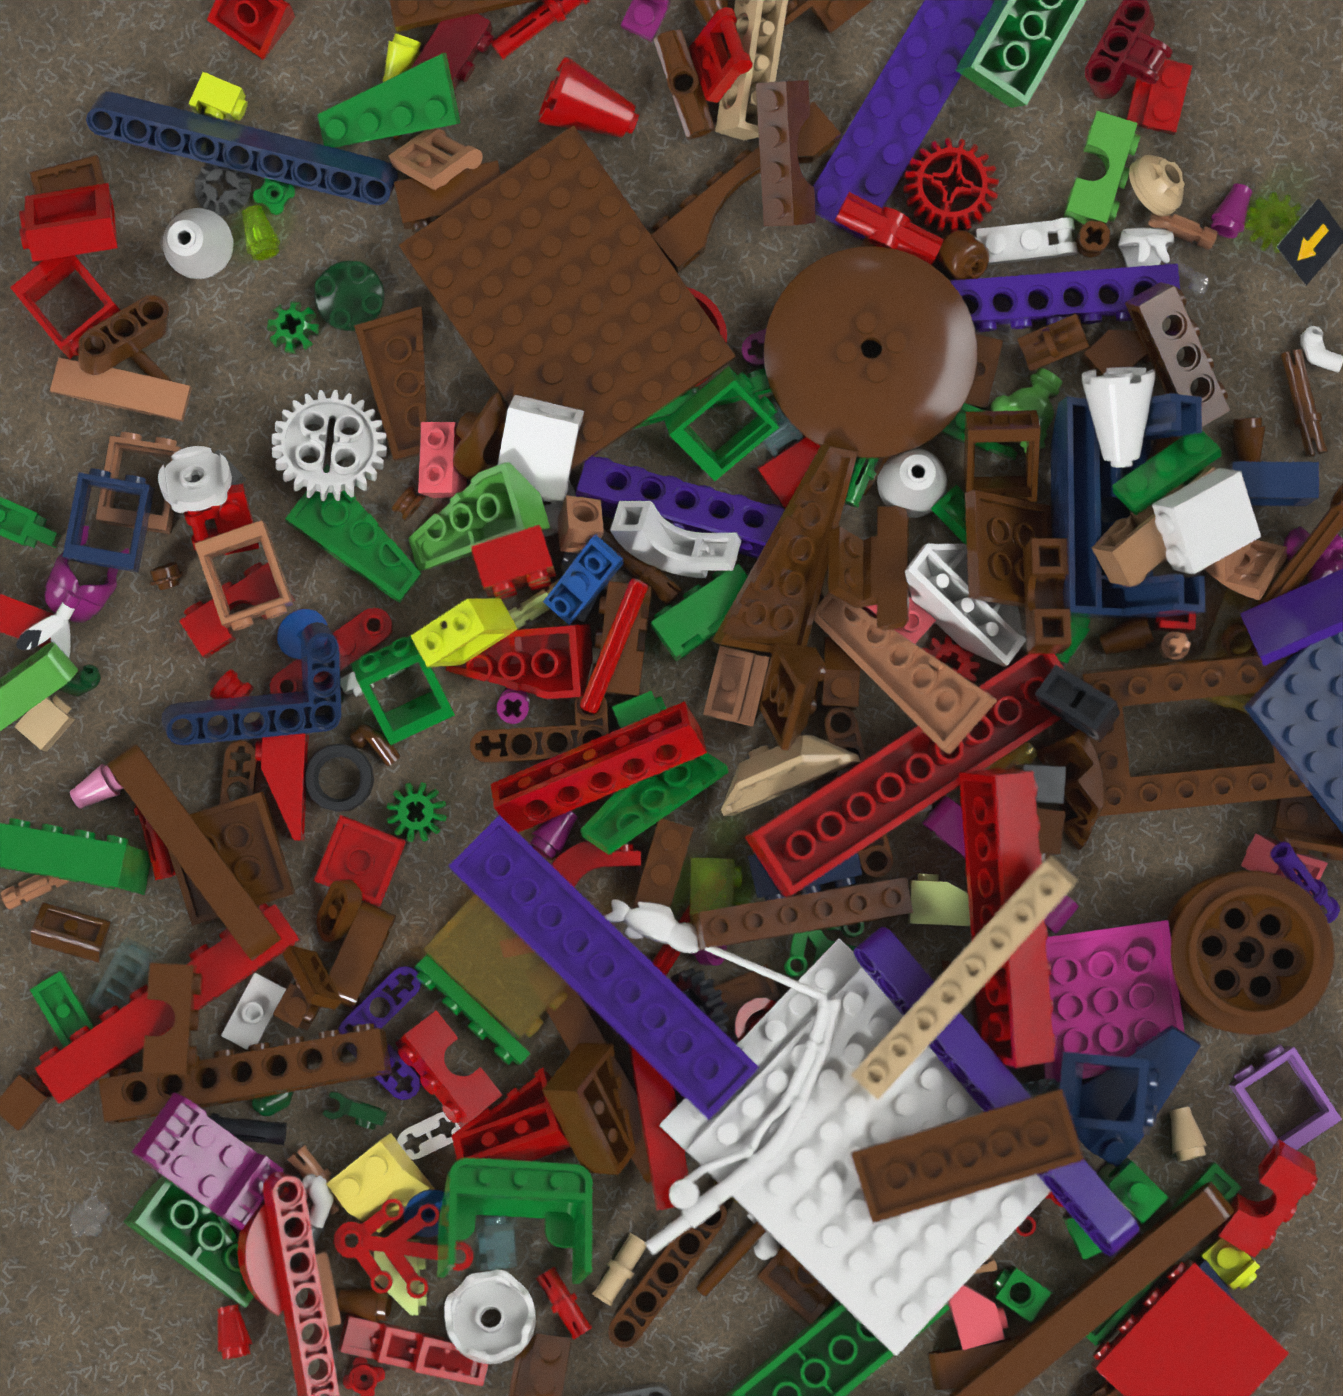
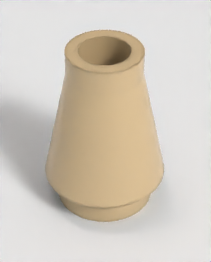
(1186, 1136)

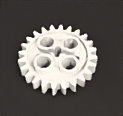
(362, 448)

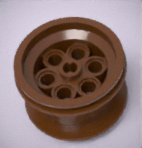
(1299, 931)

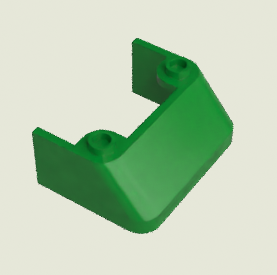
(518, 1189)

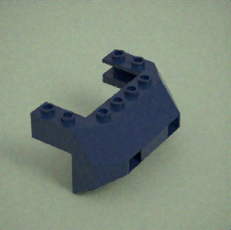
(1087, 507)

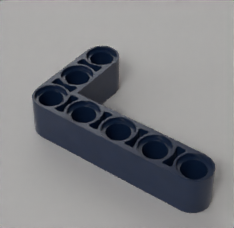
(269, 706)

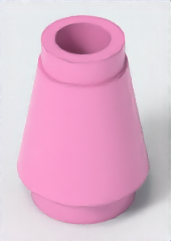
(96, 787)

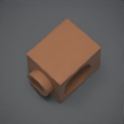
(579, 522)

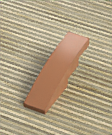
(122, 390)

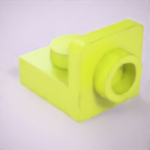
(1231, 1264)

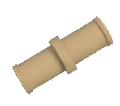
(620, 1269)

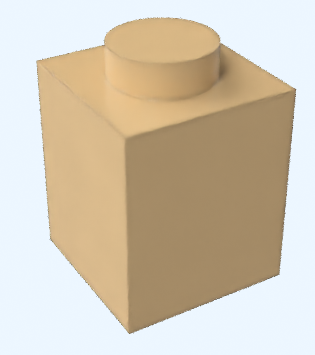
(46, 722)

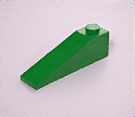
(191, 1237)

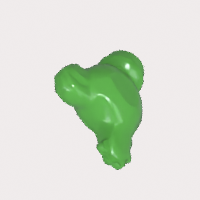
(1033, 398)

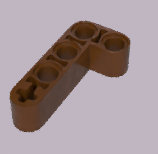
(540, 737)

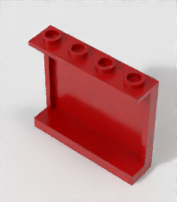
(1188, 1343)

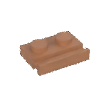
(736, 686)
(328, 1288)

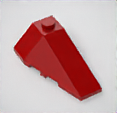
(536, 661)

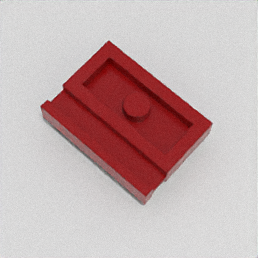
(1160, 104)

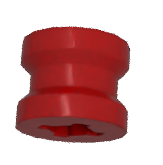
(230, 687)

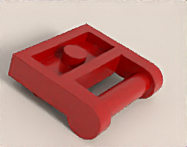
(710, 57)

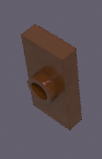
(68, 175)
(987, 360)
(312, 977)
(746, 988)

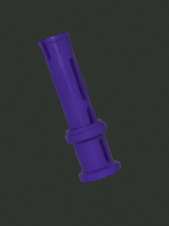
(1287, 861)

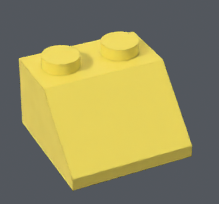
(376, 1177)

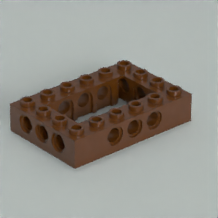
(1185, 787)

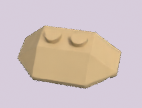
(779, 771)

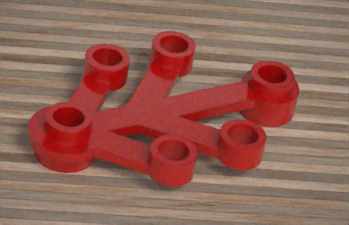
(394, 1246)

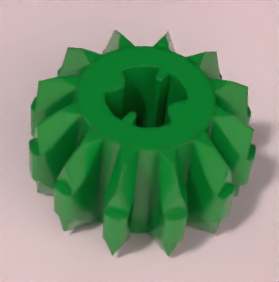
(404, 813)

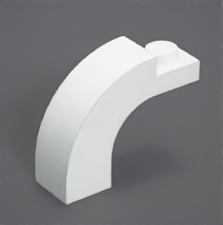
(670, 548)

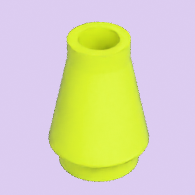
(400, 56)

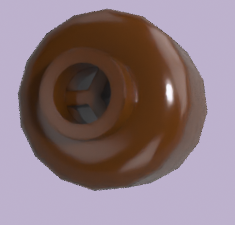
(963, 256)

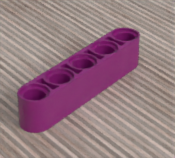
(948, 825)

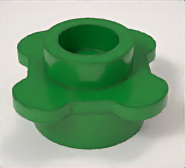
(277, 203)

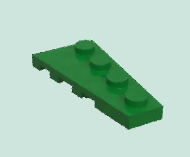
(402, 105)
(355, 540)
(650, 800)

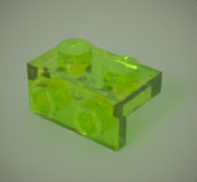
(713, 884)

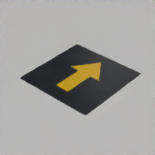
(1311, 241)

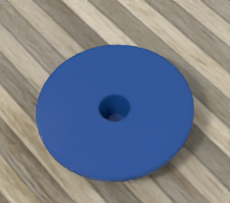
(291, 628)
(425, 1197)

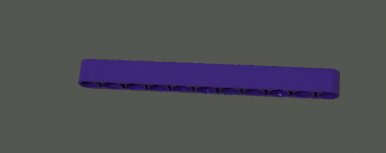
(994, 1086)

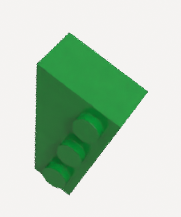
(699, 614)

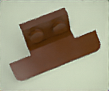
(873, 568)

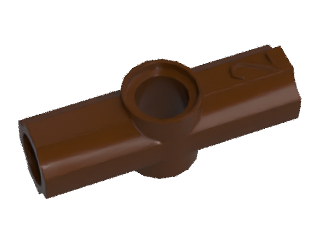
(691, 103)

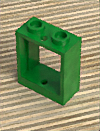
(737, 447)
(413, 715)

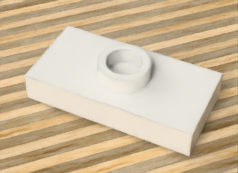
(253, 1011)

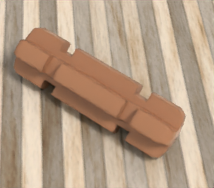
(1185, 229)
(29, 890)

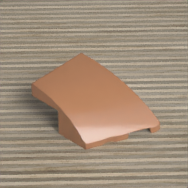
(1250, 568)

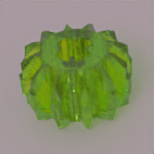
(1266, 211)

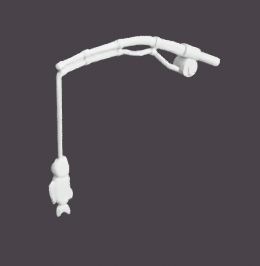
(659, 925)

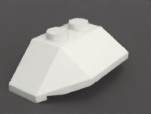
(940, 587)

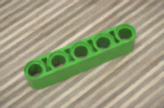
(33, 682)

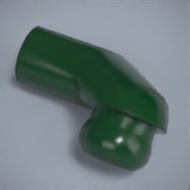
(83, 681)
(272, 1104)

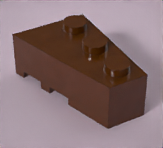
(589, 1109)

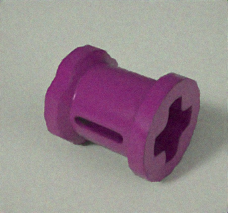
(513, 716)

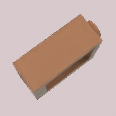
(125, 518)
(232, 541)

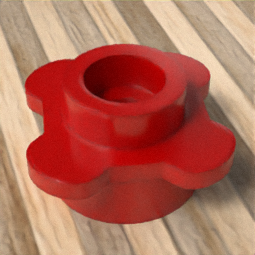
(354, 1382)

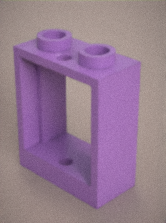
(1306, 1130)

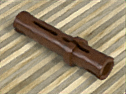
(1303, 403)
(651, 575)

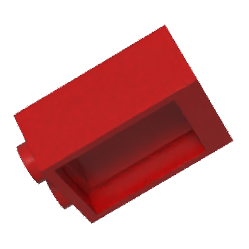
(69, 222)
(45, 278)

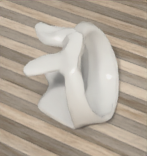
(1145, 246)

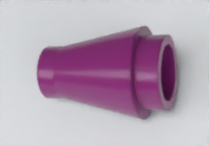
(1232, 212)
(552, 835)

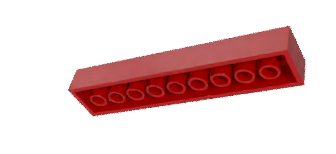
(898, 782)

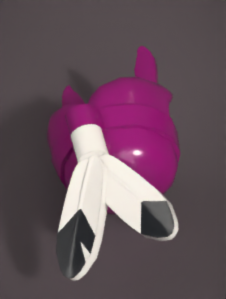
(68, 603)

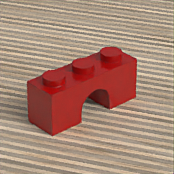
(203, 621)
(460, 1095)
(1255, 1222)

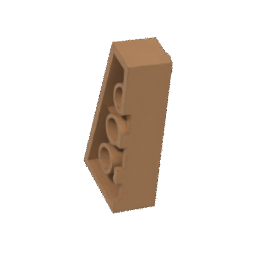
(1135, 544)

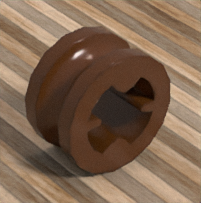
(408, 503)

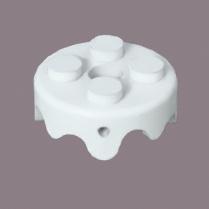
(485, 1292)

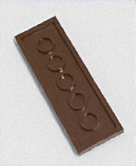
(967, 1155)

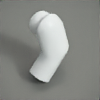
(1315, 351)
(321, 1198)

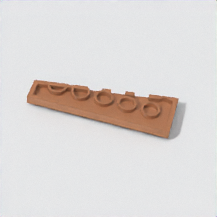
(919, 683)

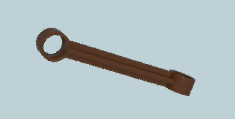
(1298, 565)

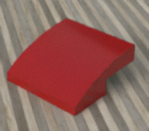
(788, 468)

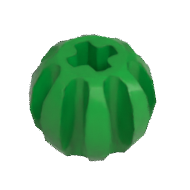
(282, 325)

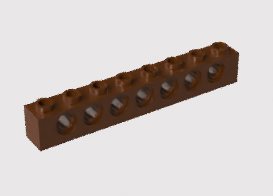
(371, 1061)

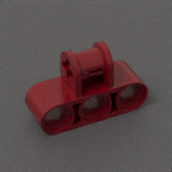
(1139, 59)

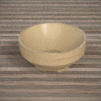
(1157, 184)

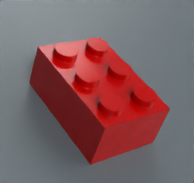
(514, 563)

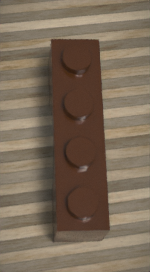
(785, 192)

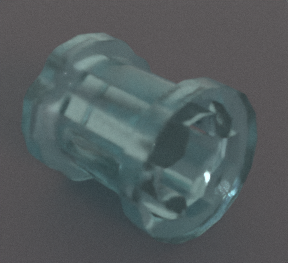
(782, 436)

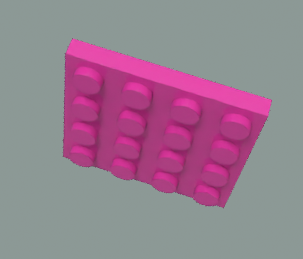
(1110, 991)

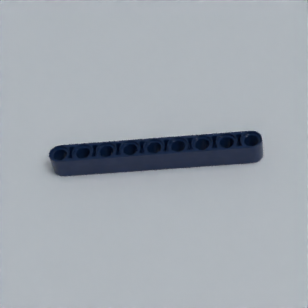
(225, 148)

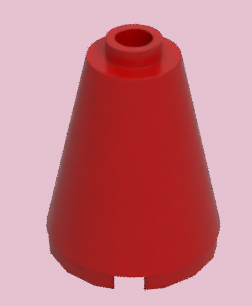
(586, 102)

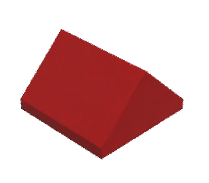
(253, 22)

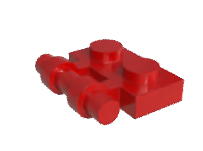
(229, 516)

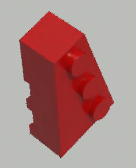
(515, 1129)

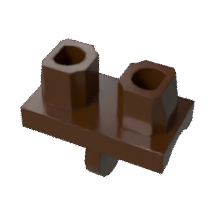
(1053, 342)

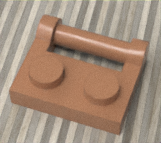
(431, 166)

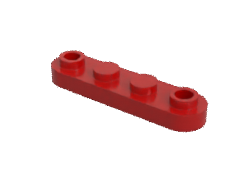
(353, 642)

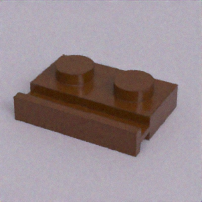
(541, 1367)

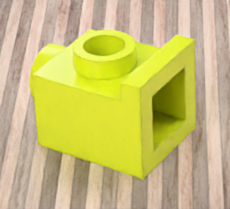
(218, 98)

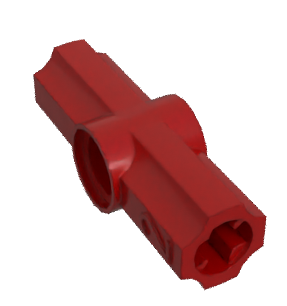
(888, 228)

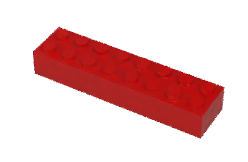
(1000, 859)

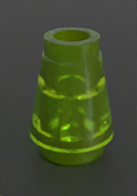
(259, 234)

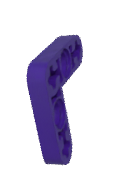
(363, 1015)

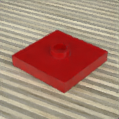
(362, 856)

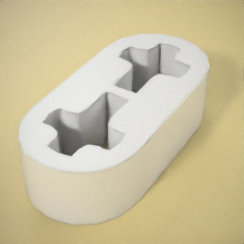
(426, 1127)

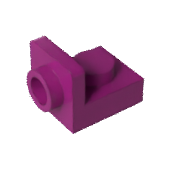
(645, 17)

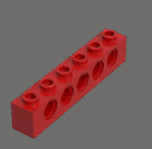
(598, 768)

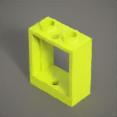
(469, 631)

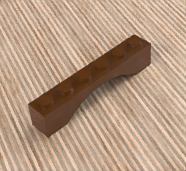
(686, 234)

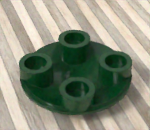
(349, 295)

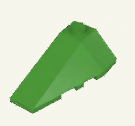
(489, 508)

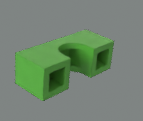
(1112, 141)

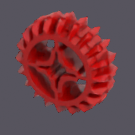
(966, 189)

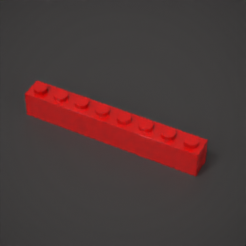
(124, 1030)

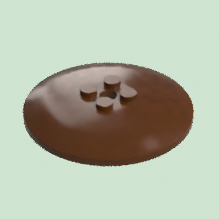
(859, 401)

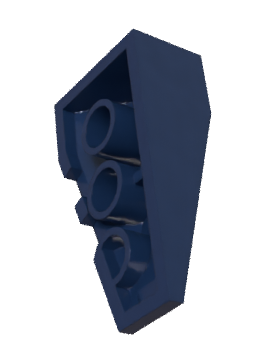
(1114, 1092)

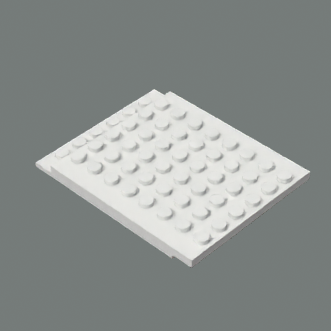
(810, 1194)

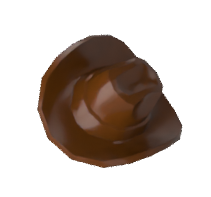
(480, 437)

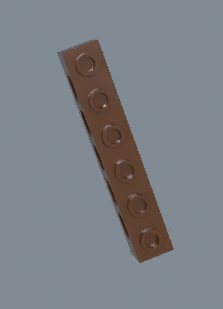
(802, 913)

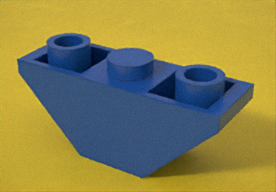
(583, 580)

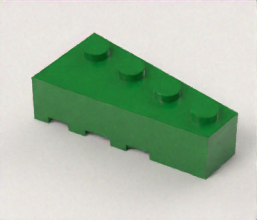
(74, 856)

